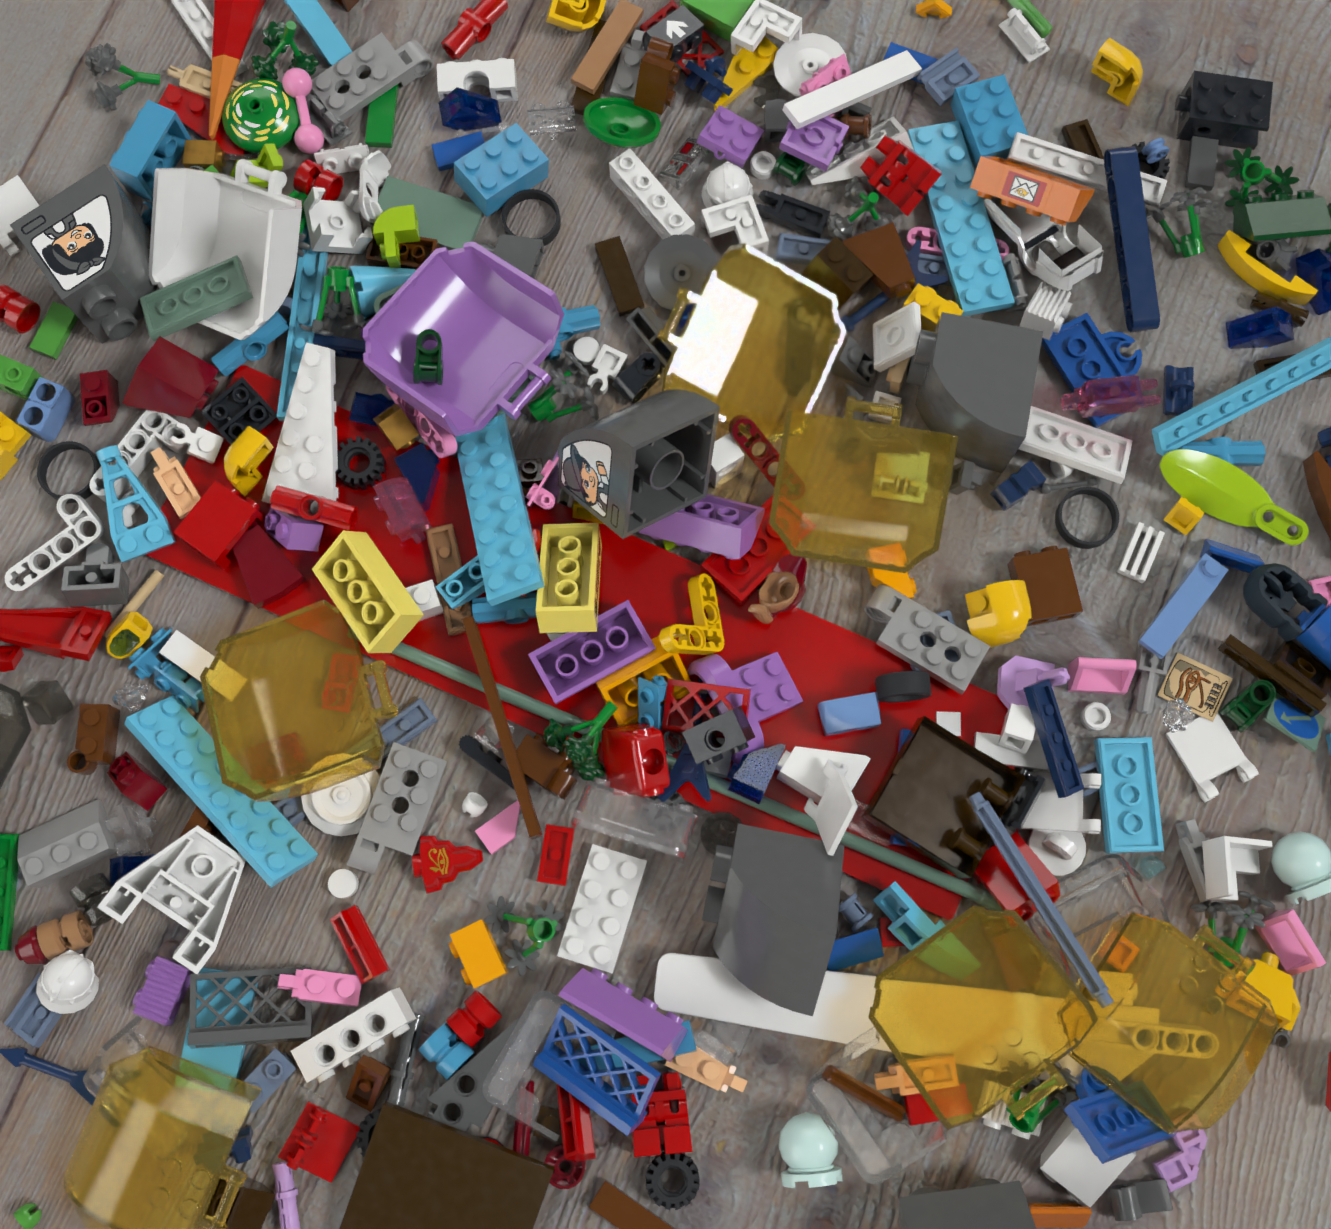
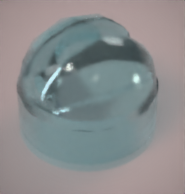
(677, 740)
(1152, 866)

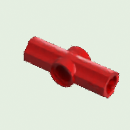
(473, 26)
(299, 504)

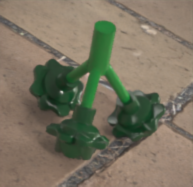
(278, 38)
(580, 749)

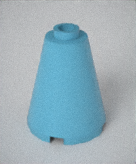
(374, 281)

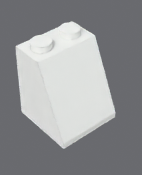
(804, 769)
(1075, 1166)

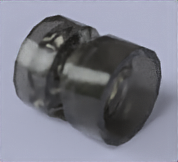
(89, 895)

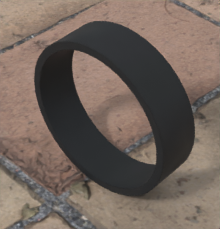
(532, 194)
(50, 454)
(1105, 498)

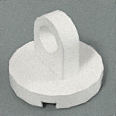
(1058, 850)

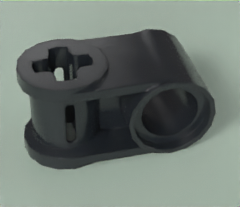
(636, 380)

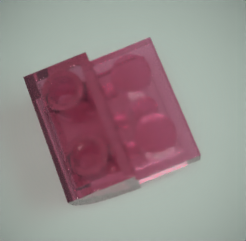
(403, 509)

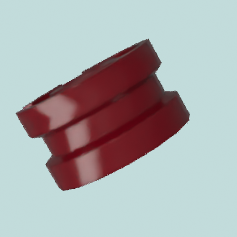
(560, 1178)

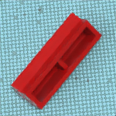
(359, 944)
(575, 1127)

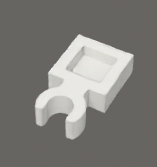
(607, 365)
(201, 443)

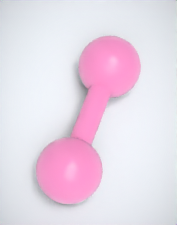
(298, 85)

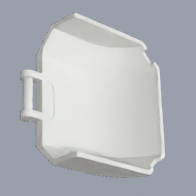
(213, 217)

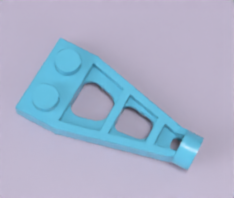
(143, 538)

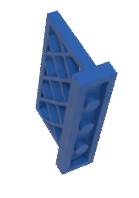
(588, 1084)

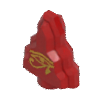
(442, 862)

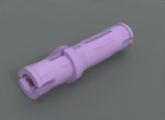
(286, 1196)

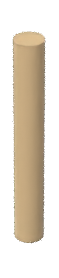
(137, 599)

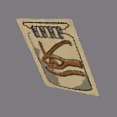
(1196, 684)

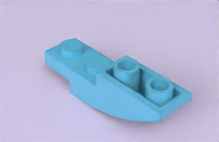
(463, 584)
(908, 920)

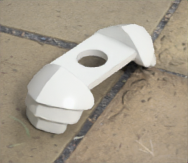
(373, 174)

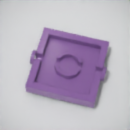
(731, 136)
(815, 142)

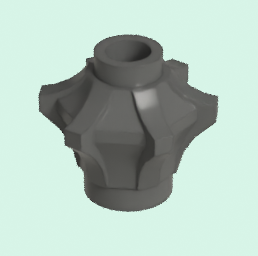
(1275, 254)

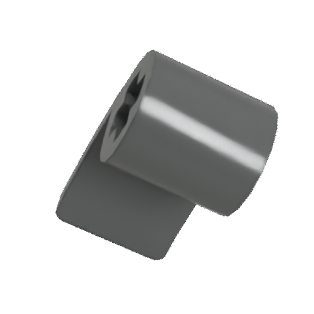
(1138, 1198)

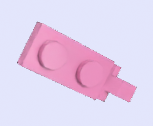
(322, 987)

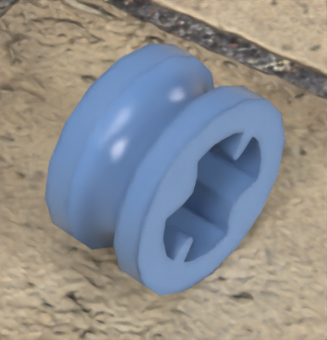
(1155, 150)

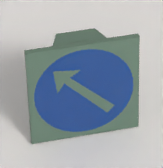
(1294, 722)

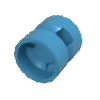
(446, 1051)

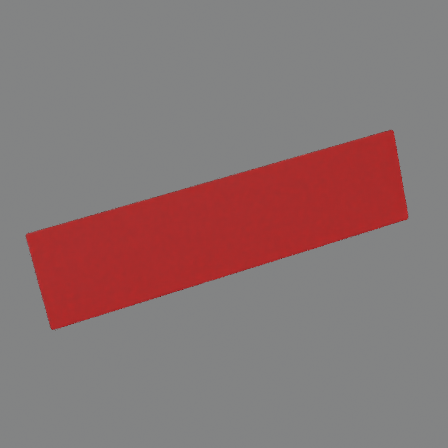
(818, 654)

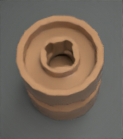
(60, 936)

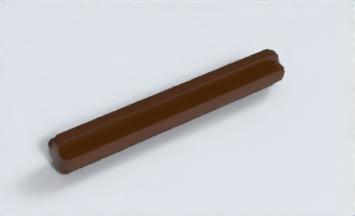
(863, 1093)

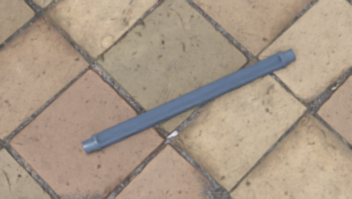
(1041, 900)

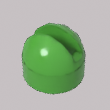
(27, 1217)

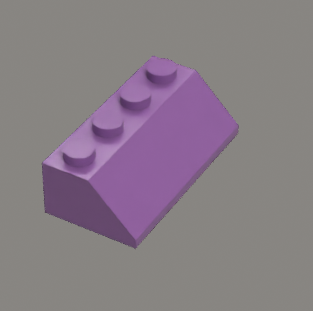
(711, 526)
(587, 657)
(625, 1013)

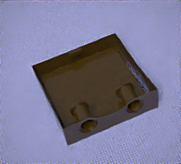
(930, 792)

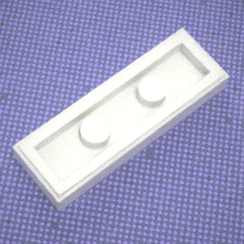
(1032, 759)

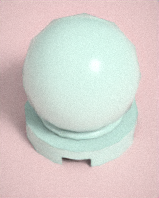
(1303, 864)
(809, 1152)

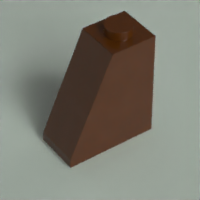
(885, 257)

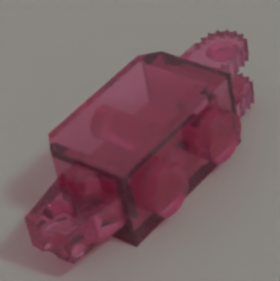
(1111, 396)

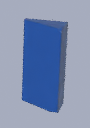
(1231, 556)
(855, 950)

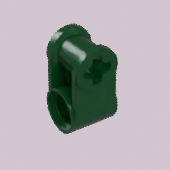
(790, 167)
(428, 363)
(1245, 708)

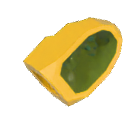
(128, 635)

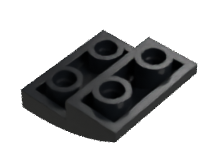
(237, 409)

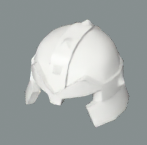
(726, 184)
(67, 983)

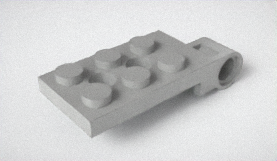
(387, 70)
(909, 622)
(387, 828)

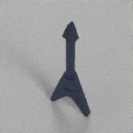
(922, 278)
(685, 767)
(20, 1057)

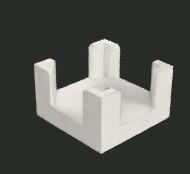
(335, 224)

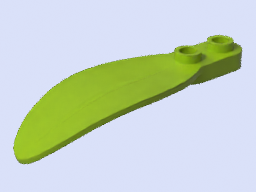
(1228, 493)

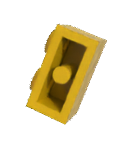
(931, 306)

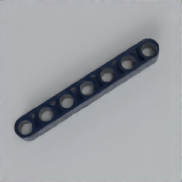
(1131, 239)

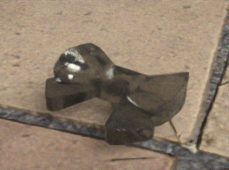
(772, 89)
(227, 156)

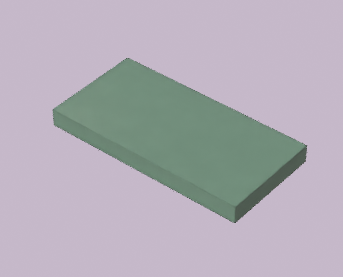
(439, 214)
(195, 298)

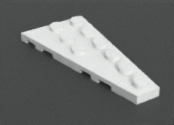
(308, 438)

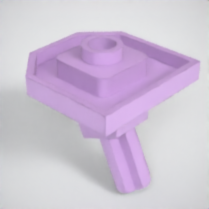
(1023, 672)

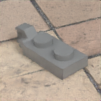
(628, 67)
(1192, 851)

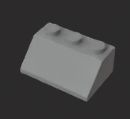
(65, 845)

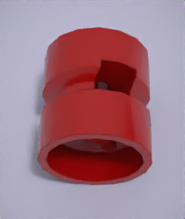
(313, 175)
(18, 310)
(474, 1018)

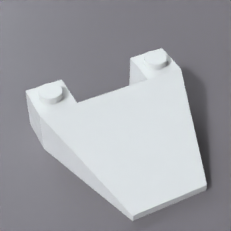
(188, 882)

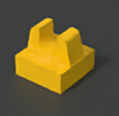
(1183, 516)

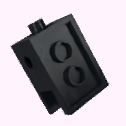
(1224, 109)

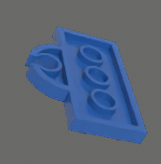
(1087, 355)
(1109, 1121)

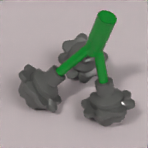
(103, 60)
(858, 193)

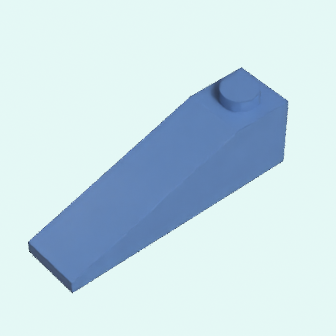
(1183, 605)

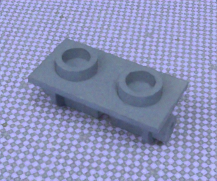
(270, 1075)

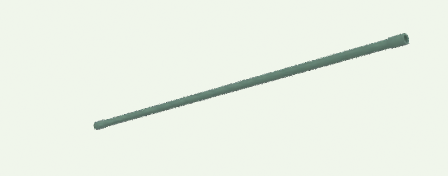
(715, 783)

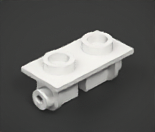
(1024, 35)
(342, 160)

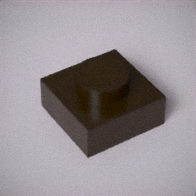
(549, 1118)

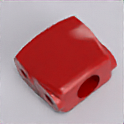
(635, 759)

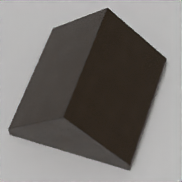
(1302, 668)

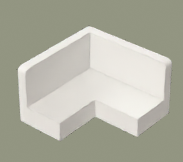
(761, 19)
(738, 216)
(1225, 858)

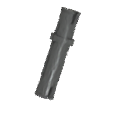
(404, 1062)

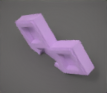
(1182, 1165)

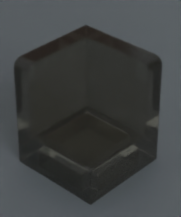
(47, 702)

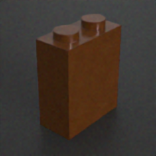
(1048, 584)

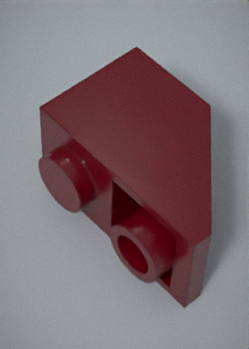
(99, 397)
(136, 781)

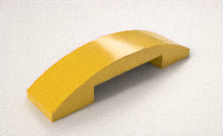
(1259, 276)

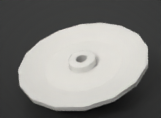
(802, 58)
(342, 806)

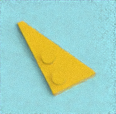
(746, 68)

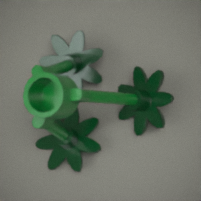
(1253, 172)

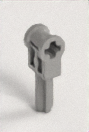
(1150, 669)

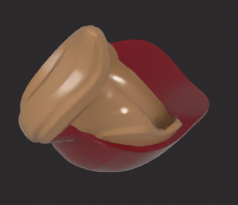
(782, 589)

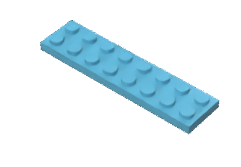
(962, 222)
(498, 512)
(191, 760)

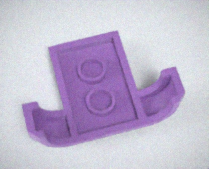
(769, 684)

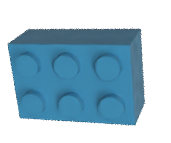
(987, 117)
(151, 143)
(501, 169)

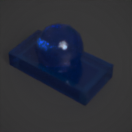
(367, 407)

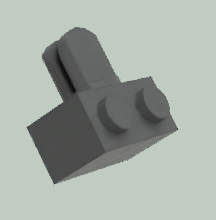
(96, 580)

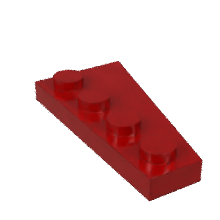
(195, 114)

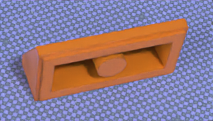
(1060, 1215)

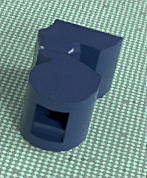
(1018, 485)

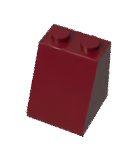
(171, 381)

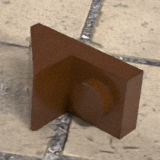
(368, 1082)

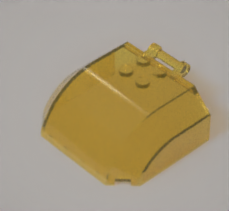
(754, 340)
(861, 488)
(295, 705)
(980, 1016)
(1179, 1024)
(158, 1145)

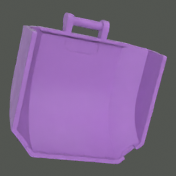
(492, 333)

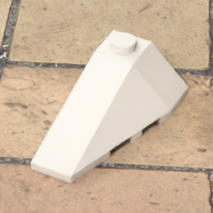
(853, 156)

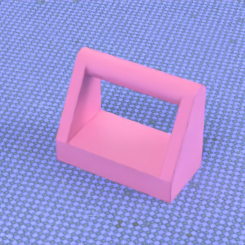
(1100, 675)
(1290, 942)

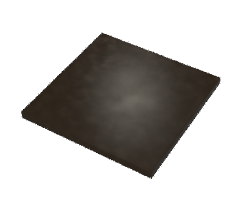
(442, 1179)

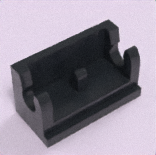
(1023, 802)

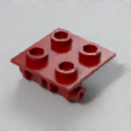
(319, 1142)

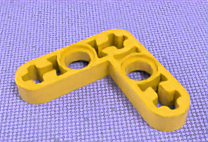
(702, 597)

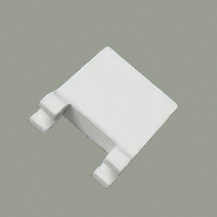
(14, 203)
(1208, 752)
(834, 809)
(1063, 813)

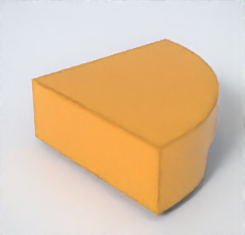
(934, 7)

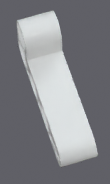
(140, 458)
(52, 547)

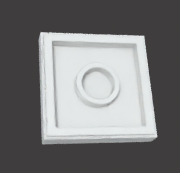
(896, 336)

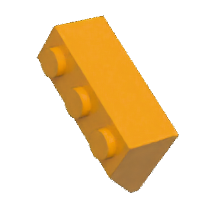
(622, 685)

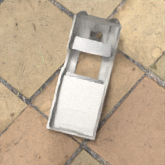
(1030, 230)

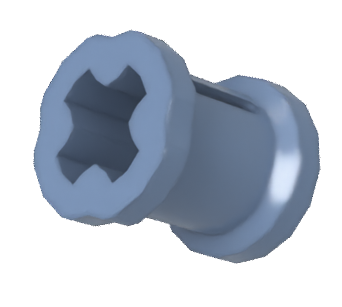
(854, 912)

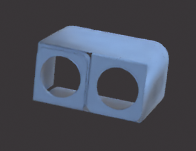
(52, 418)
(849, 714)

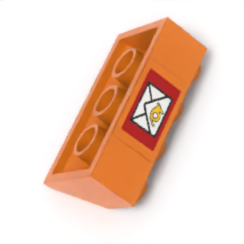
(1030, 189)

